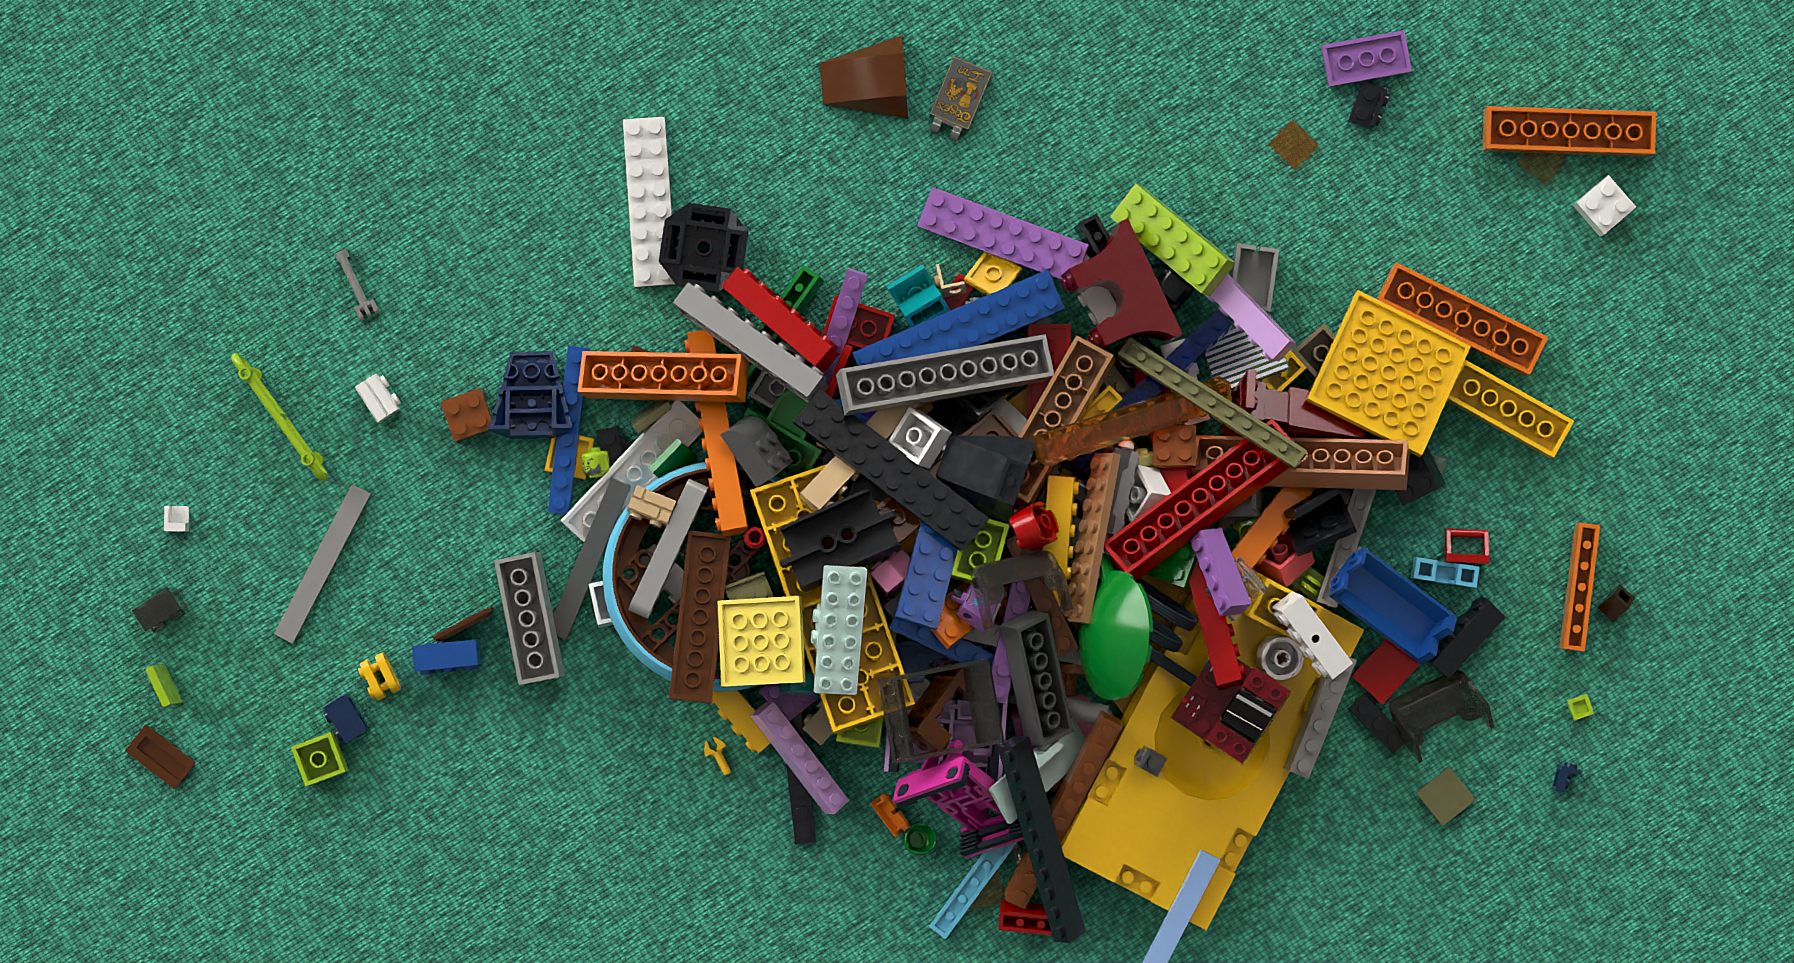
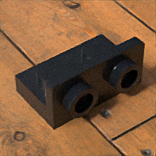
(1368, 105)

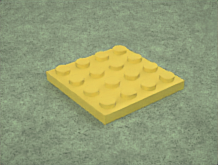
(761, 641)

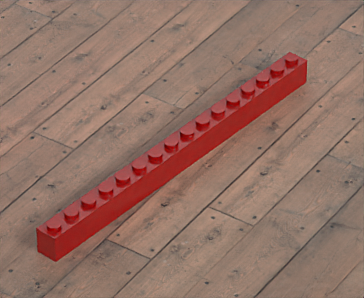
(1215, 628)

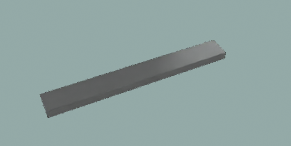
(590, 556)

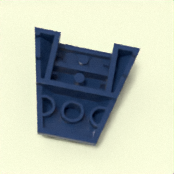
(531, 399)

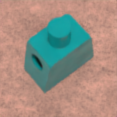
(805, 688)

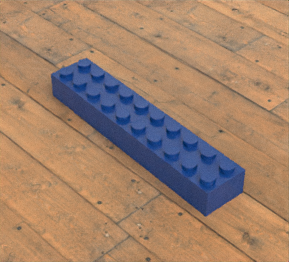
(971, 323)

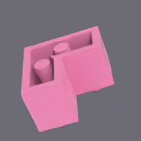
(890, 574)

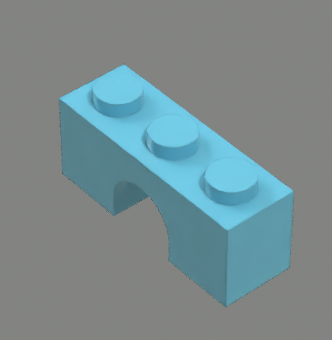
(1444, 572)

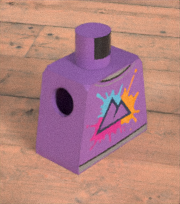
(969, 608)

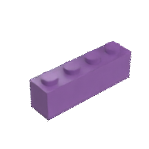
(1220, 572)

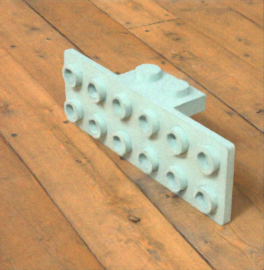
(839, 629)
(1053, 765)

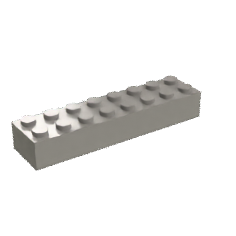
(747, 340)

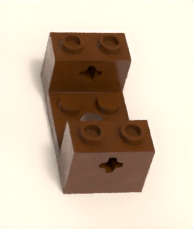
(925, 731)

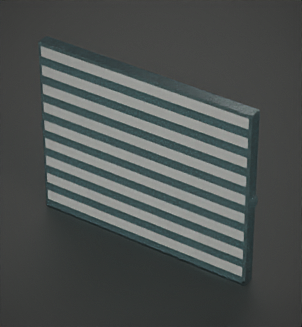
(1236, 355)

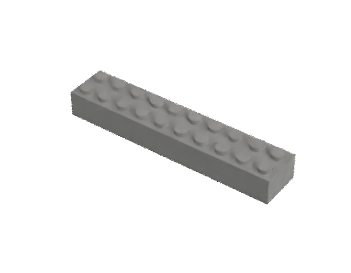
(944, 375)

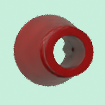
(752, 533)

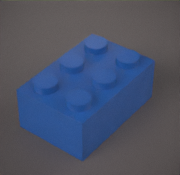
(447, 656)

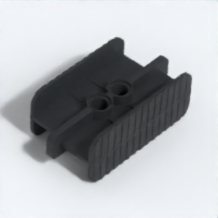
(857, 512)

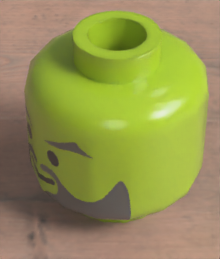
(595, 462)

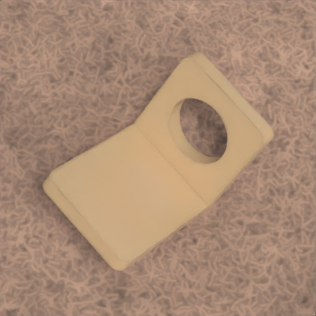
(945, 289)

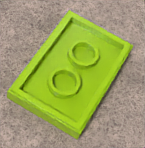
(163, 685)

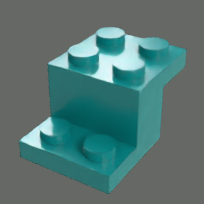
(917, 297)

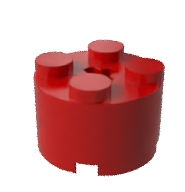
(1034, 526)

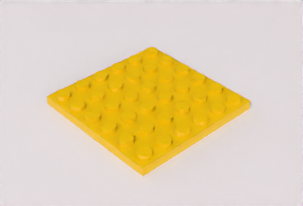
(1388, 372)

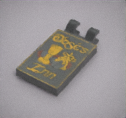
(959, 96)

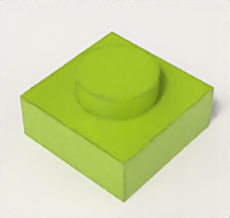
(1580, 707)

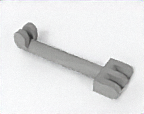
(364, 304)

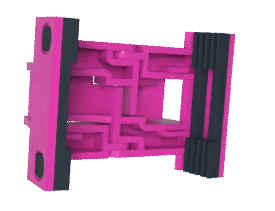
(964, 795)

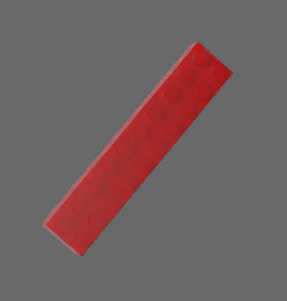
(1193, 507)

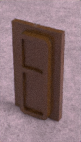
(465, 623)
(160, 756)

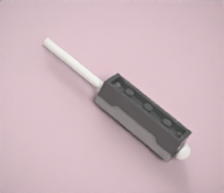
(1124, 483)

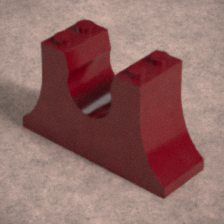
(1138, 296)

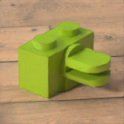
(1308, 584)

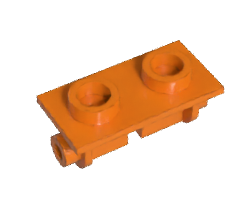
(886, 811)

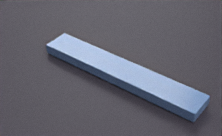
(1182, 908)

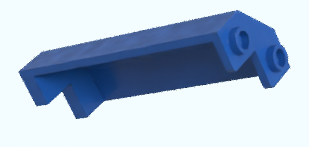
(1392, 605)

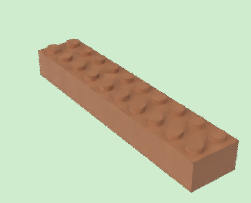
(1328, 462)

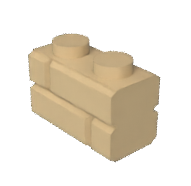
(651, 507)

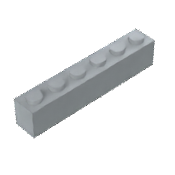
(1317, 723)

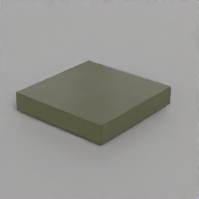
(650, 415)
(1445, 796)

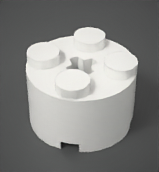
(1279, 669)

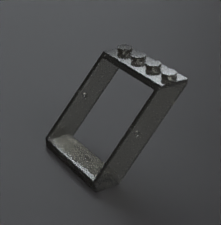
(981, 700)

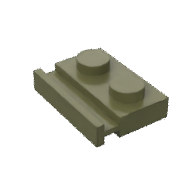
(749, 588)

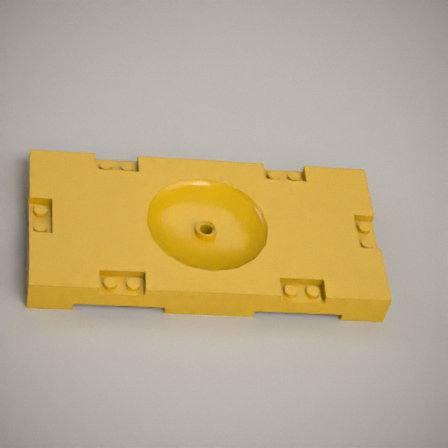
(1151, 827)

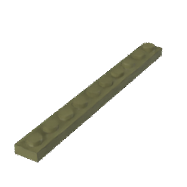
(1212, 403)

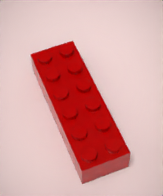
(776, 315)

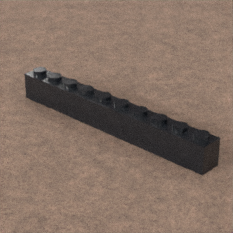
(1041, 839)

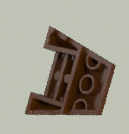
(867, 79)

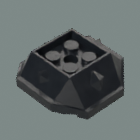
(698, 225)

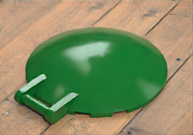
(1118, 634)

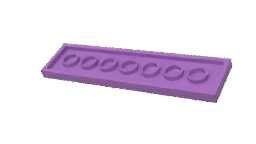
(1000, 234)

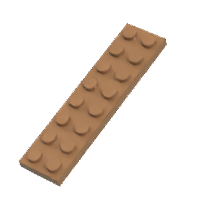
(1092, 536)

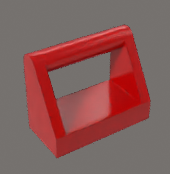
(1466, 558)

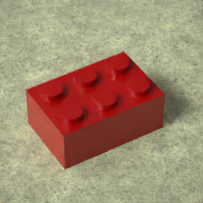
(868, 325)

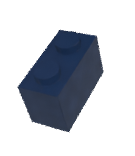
(345, 719)

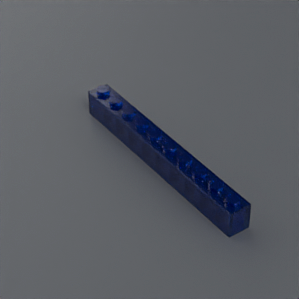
(1182, 357)

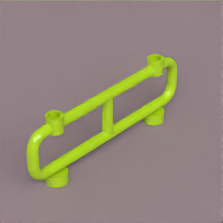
(253, 377)

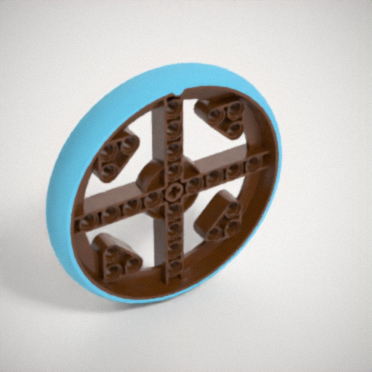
(623, 556)

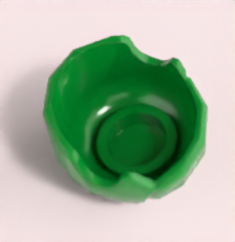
(920, 839)

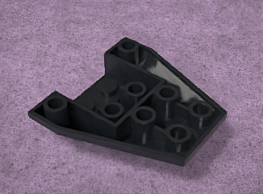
(987, 471)

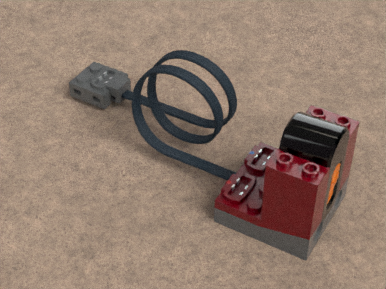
(1224, 718)

